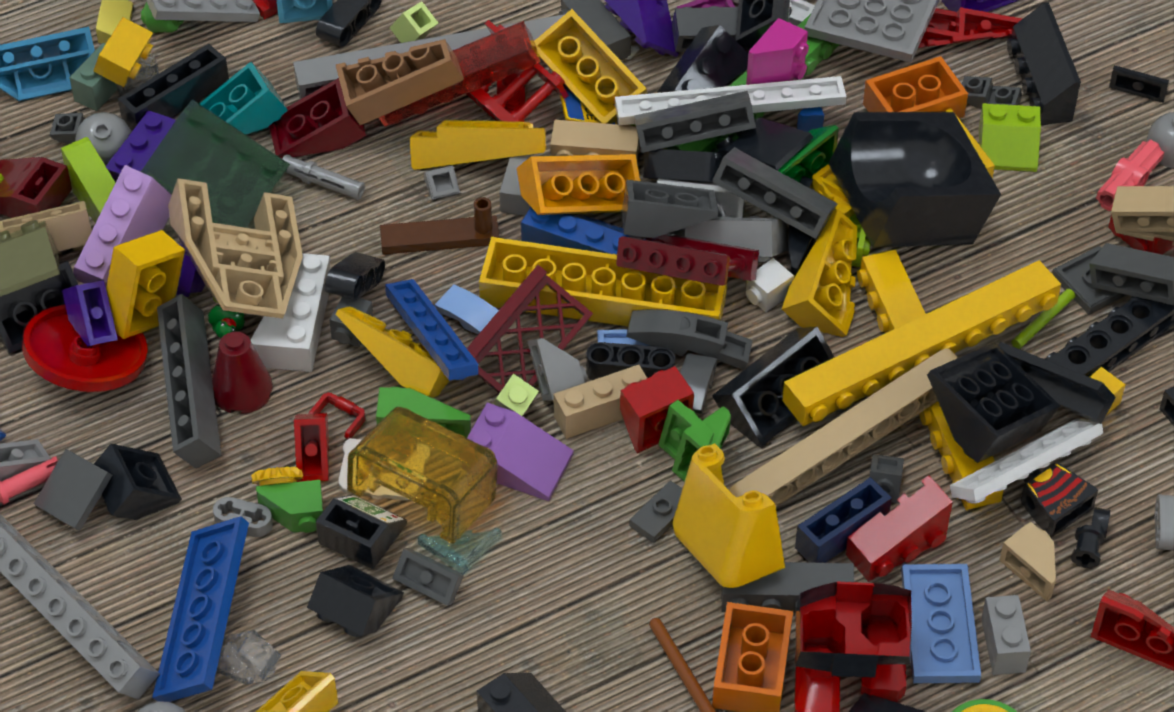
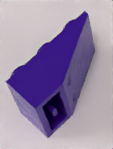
(648, 21)

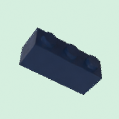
(827, 531)

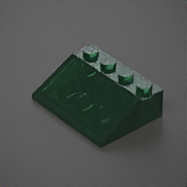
(218, 154)

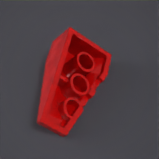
(1134, 629)

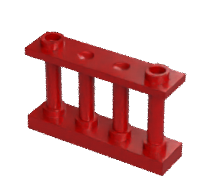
(496, 105)

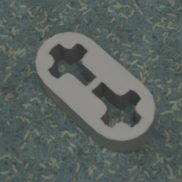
(248, 510)
(1164, 522)

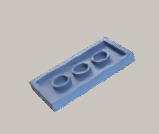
(942, 624)

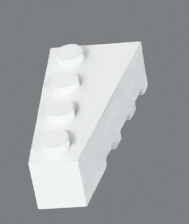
(294, 339)

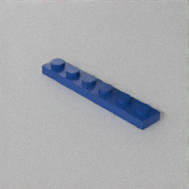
(432, 330)

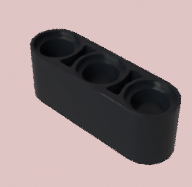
(345, 20)
(681, 165)
(355, 275)
(610, 358)

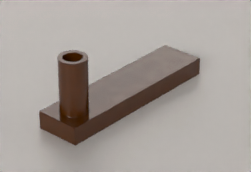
(442, 234)

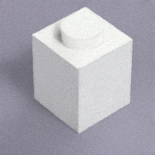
(770, 285)

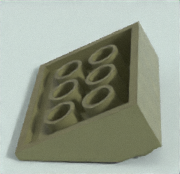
(27, 257)

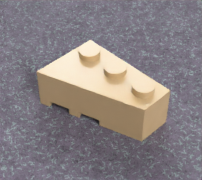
(1144, 212)

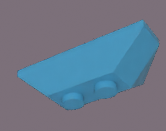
(43, 63)

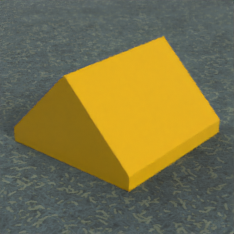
(304, 693)

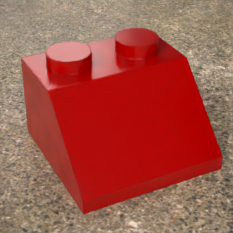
(647, 403)

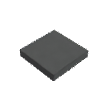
(1077, 277)

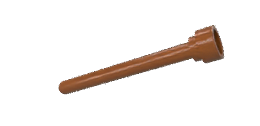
(681, 666)

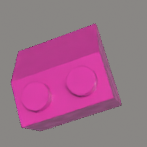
(778, 54)

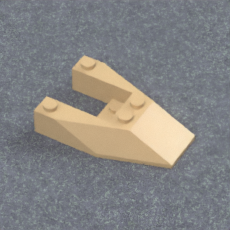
(240, 265)

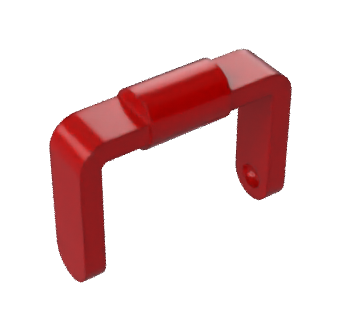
(344, 405)

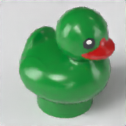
(225, 321)

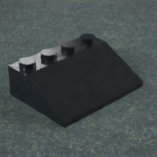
(990, 401)

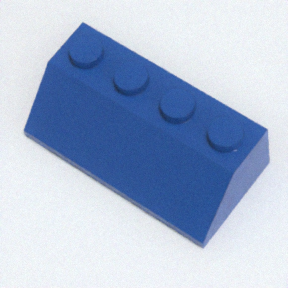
(571, 231)

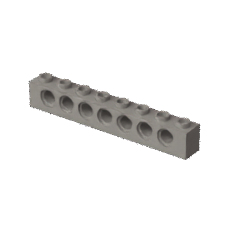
(73, 615)

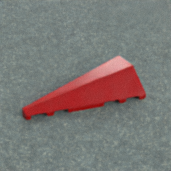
(965, 26)

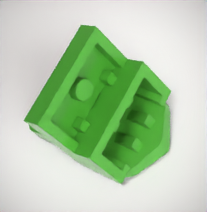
(686, 433)

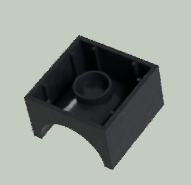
(913, 179)

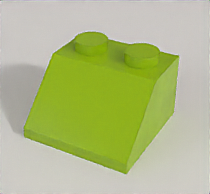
(1011, 136)

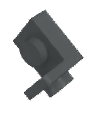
(887, 474)

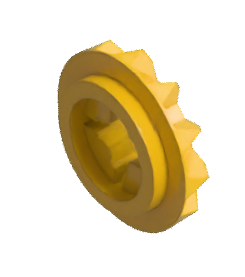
(276, 476)

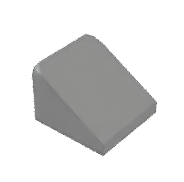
(441, 182)

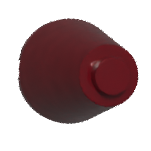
(240, 375)

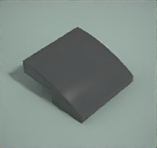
(72, 489)

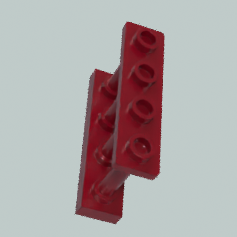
(688, 258)

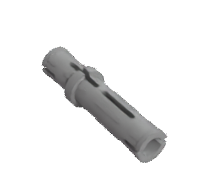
(310, 172)

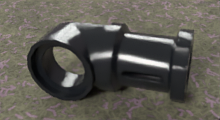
(1089, 539)

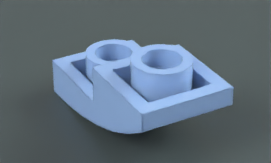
(466, 308)

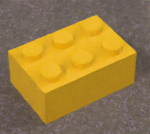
(141, 279)

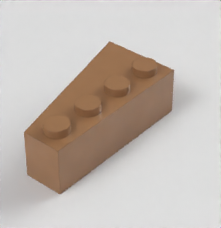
(397, 79)

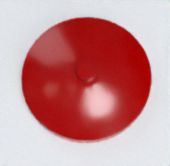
(64, 359)

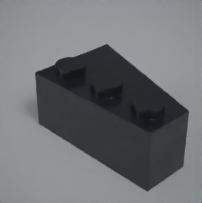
(708, 62)

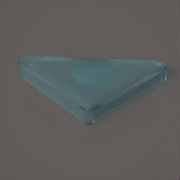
(464, 551)

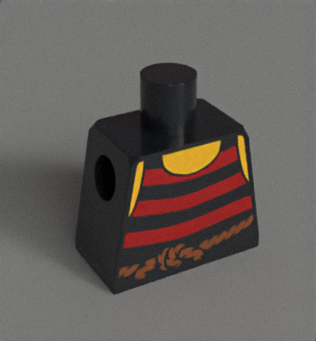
(1057, 497)

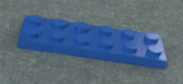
(201, 610)

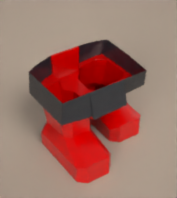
(851, 633)

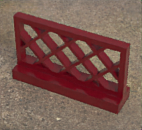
(510, 313)

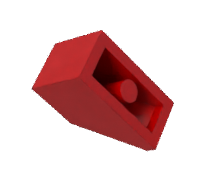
(312, 446)

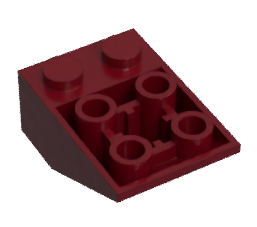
(32, 185)

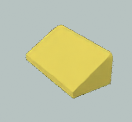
(110, 15)

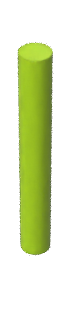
(1042, 319)

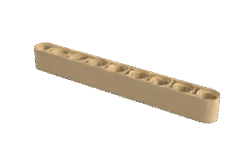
(846, 434)

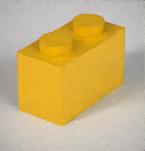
(123, 52)

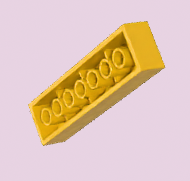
(593, 281)

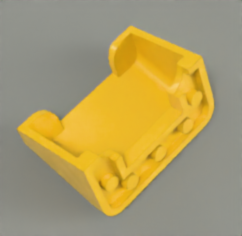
(726, 534)

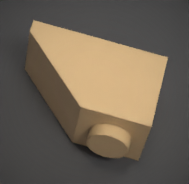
(1031, 558)

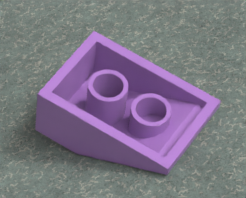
(524, 453)

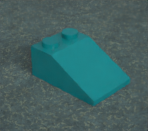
(246, 101)

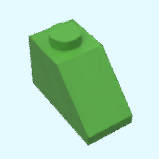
(293, 504)

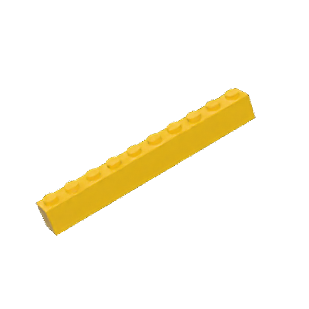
(896, 304)
(891, 355)

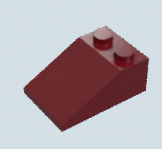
(316, 124)

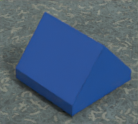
(810, 119)

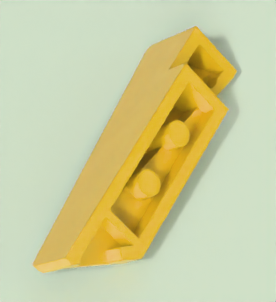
(473, 142)

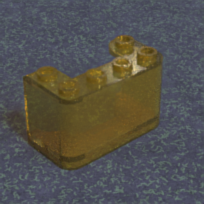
(427, 466)

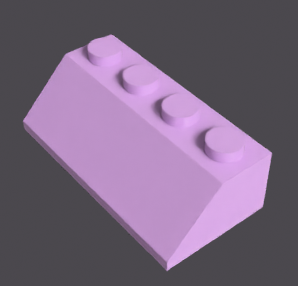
(132, 210)

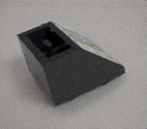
(358, 529)

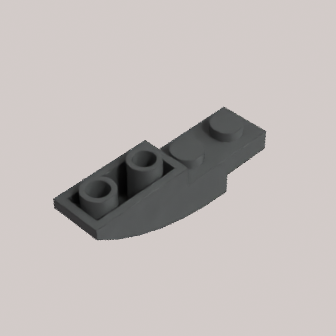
(690, 332)

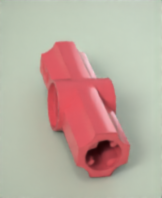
(1131, 171)

